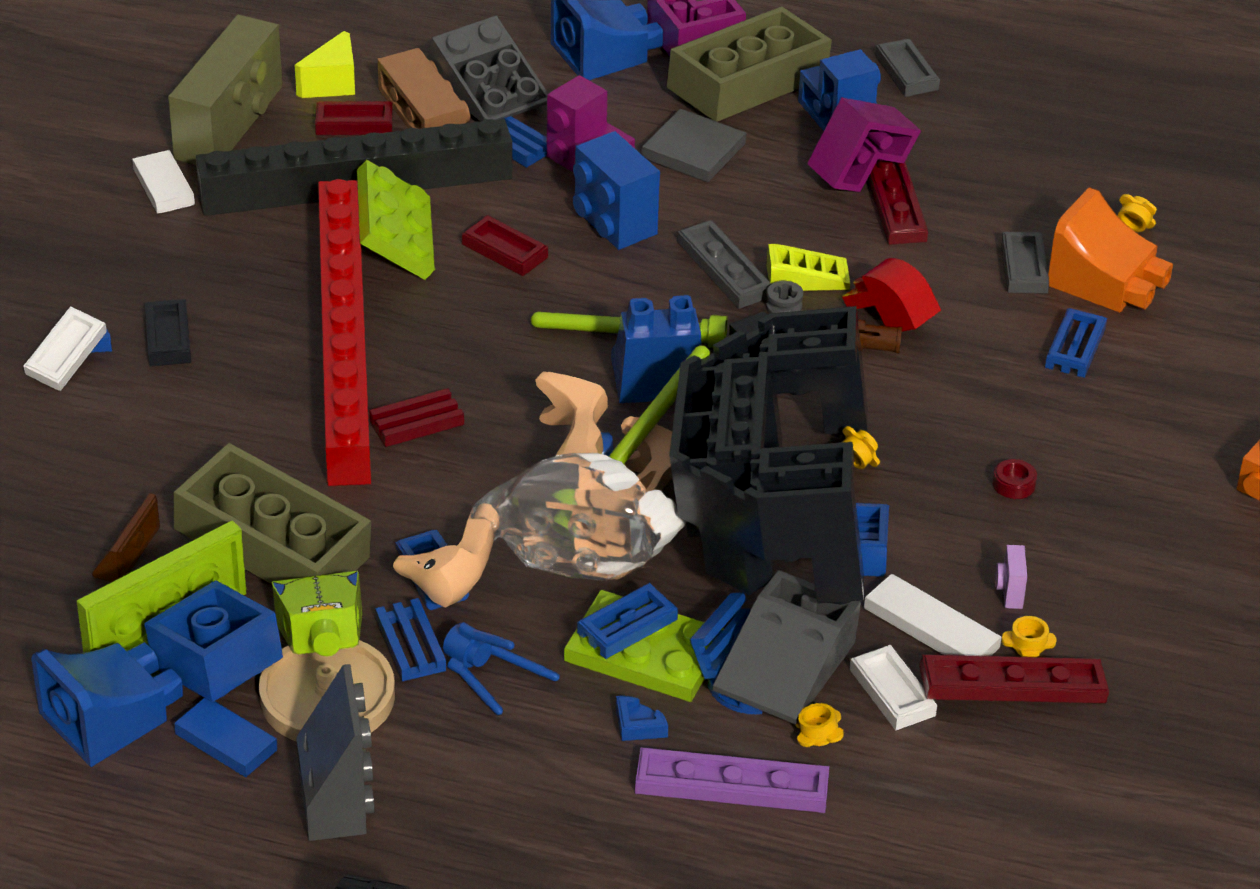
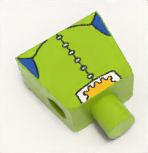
(319, 612)

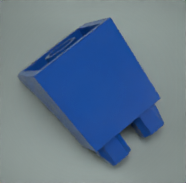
(602, 35)
(652, 346)
(103, 696)

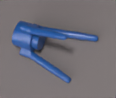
(473, 647)

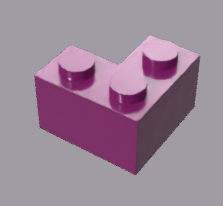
(692, 19)
(576, 116)
(859, 137)

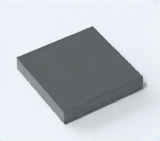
(694, 145)

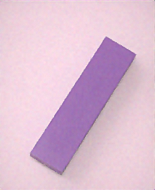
(732, 780)

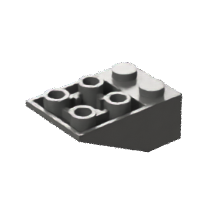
(487, 70)
(787, 648)
(334, 762)

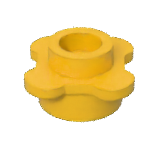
(1137, 212)
(863, 446)
(1029, 636)
(819, 725)

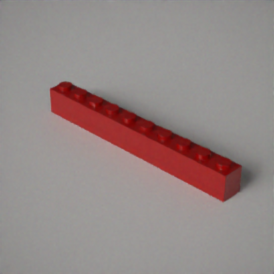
(343, 335)

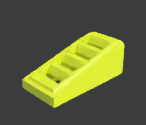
(807, 268)

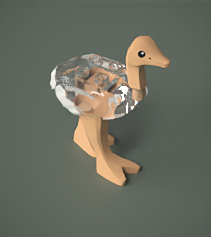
(566, 513)

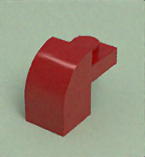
(897, 293)

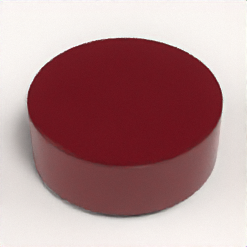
(1014, 479)

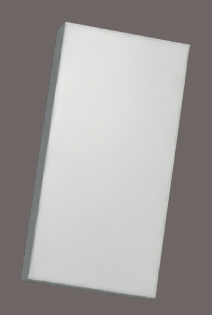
(163, 181)
(65, 348)
(892, 687)

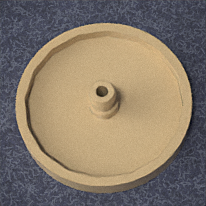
(298, 682)

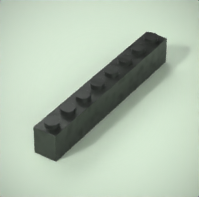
(291, 171)

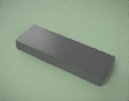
(724, 263)

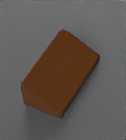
(130, 542)

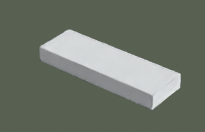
(930, 619)

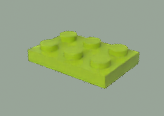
(395, 219)
(657, 662)

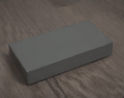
(907, 67)
(1025, 262)

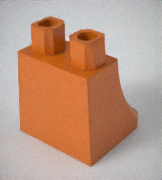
(1104, 258)

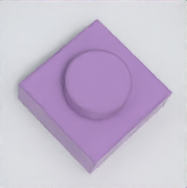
(1012, 576)

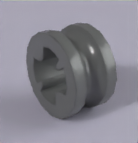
(784, 297)

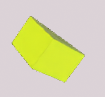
(327, 70)

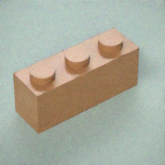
(419, 91)

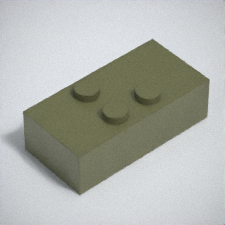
(745, 63)
(226, 89)
(283, 522)

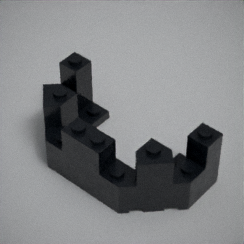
(729, 461)

